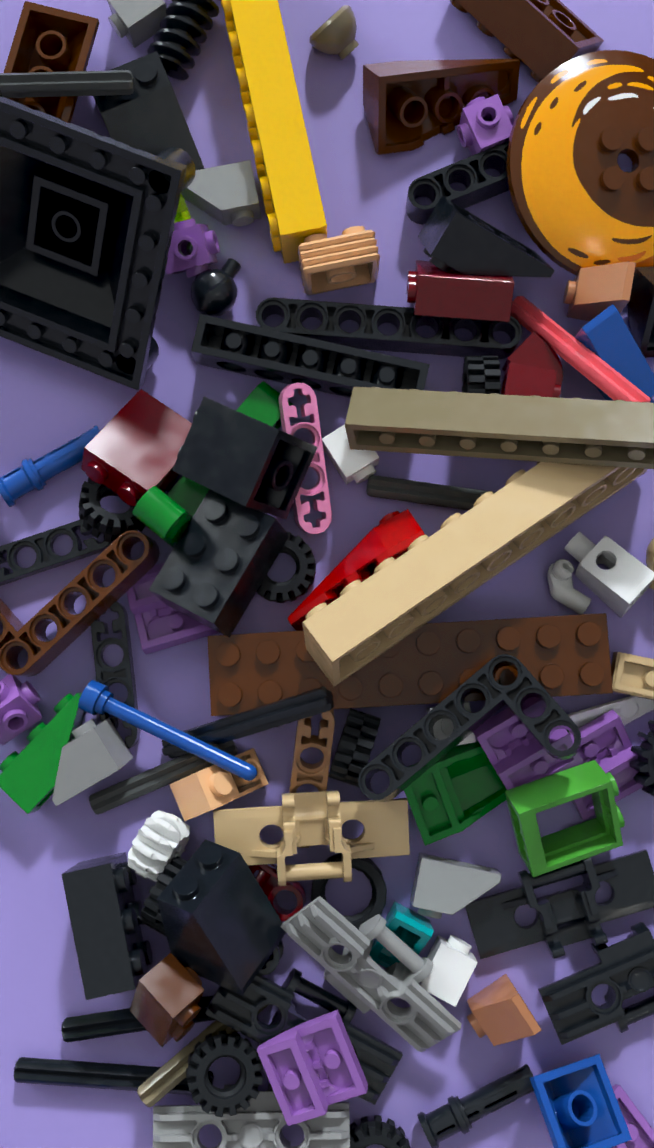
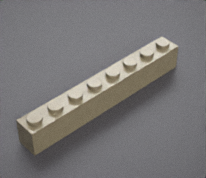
(502, 426)

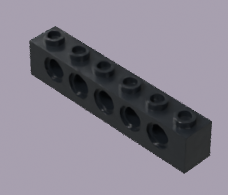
(300, 359)

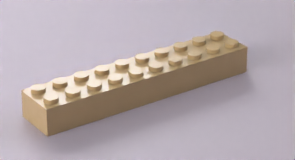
(454, 562)

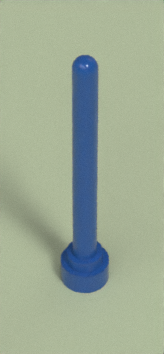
(99, 700)

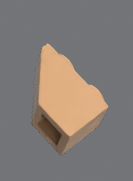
(215, 787)

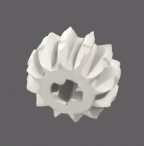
(157, 843)

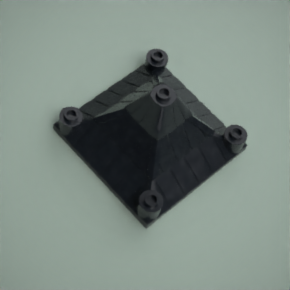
(84, 241)

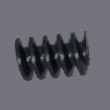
(181, 33)

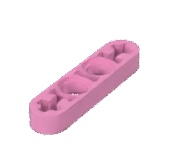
(310, 408)

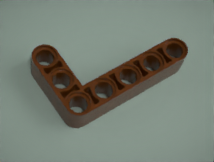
(61, 608)

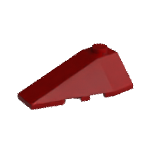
(384, 541)

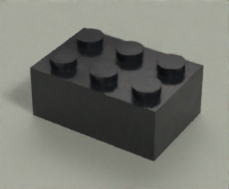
(219, 562)
(106, 925)

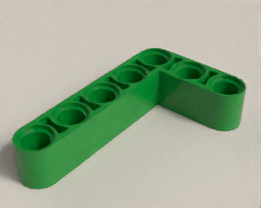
(170, 513)

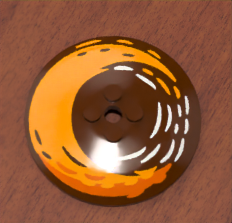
(567, 166)

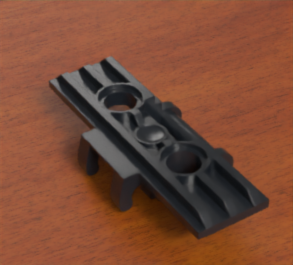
(565, 915)
(627, 972)
(240, 1013)

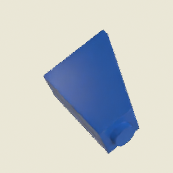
(613, 343)

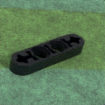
(45, 555)
(121, 673)

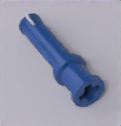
(35, 473)

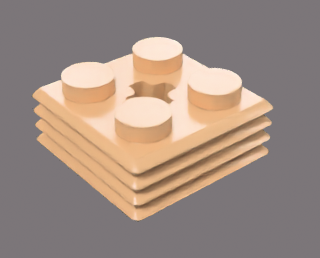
(338, 260)

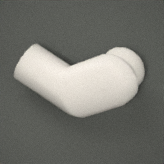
(562, 589)

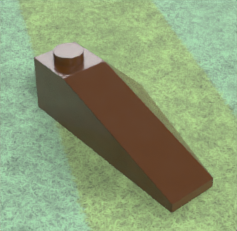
(426, 97)

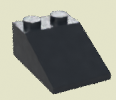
(149, 116)
(475, 247)

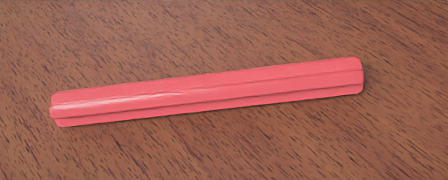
(575, 352)

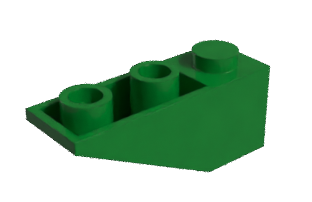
(32, 774)

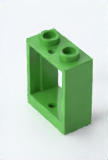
(574, 842)

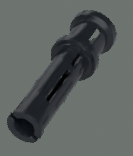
(460, 1113)

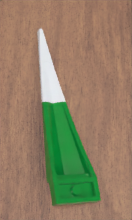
(466, 785)

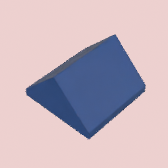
(580, 1106)

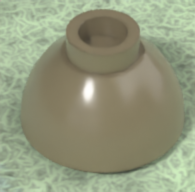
(336, 34)

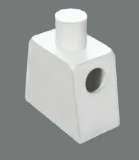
(621, 583)

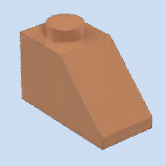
(599, 288)
(501, 1013)

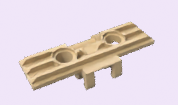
(312, 821)

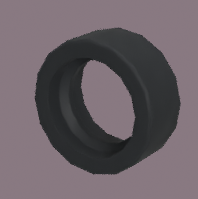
(376, 880)

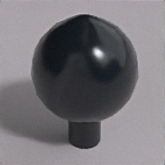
(215, 290)

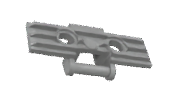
(364, 981)
(251, 1128)

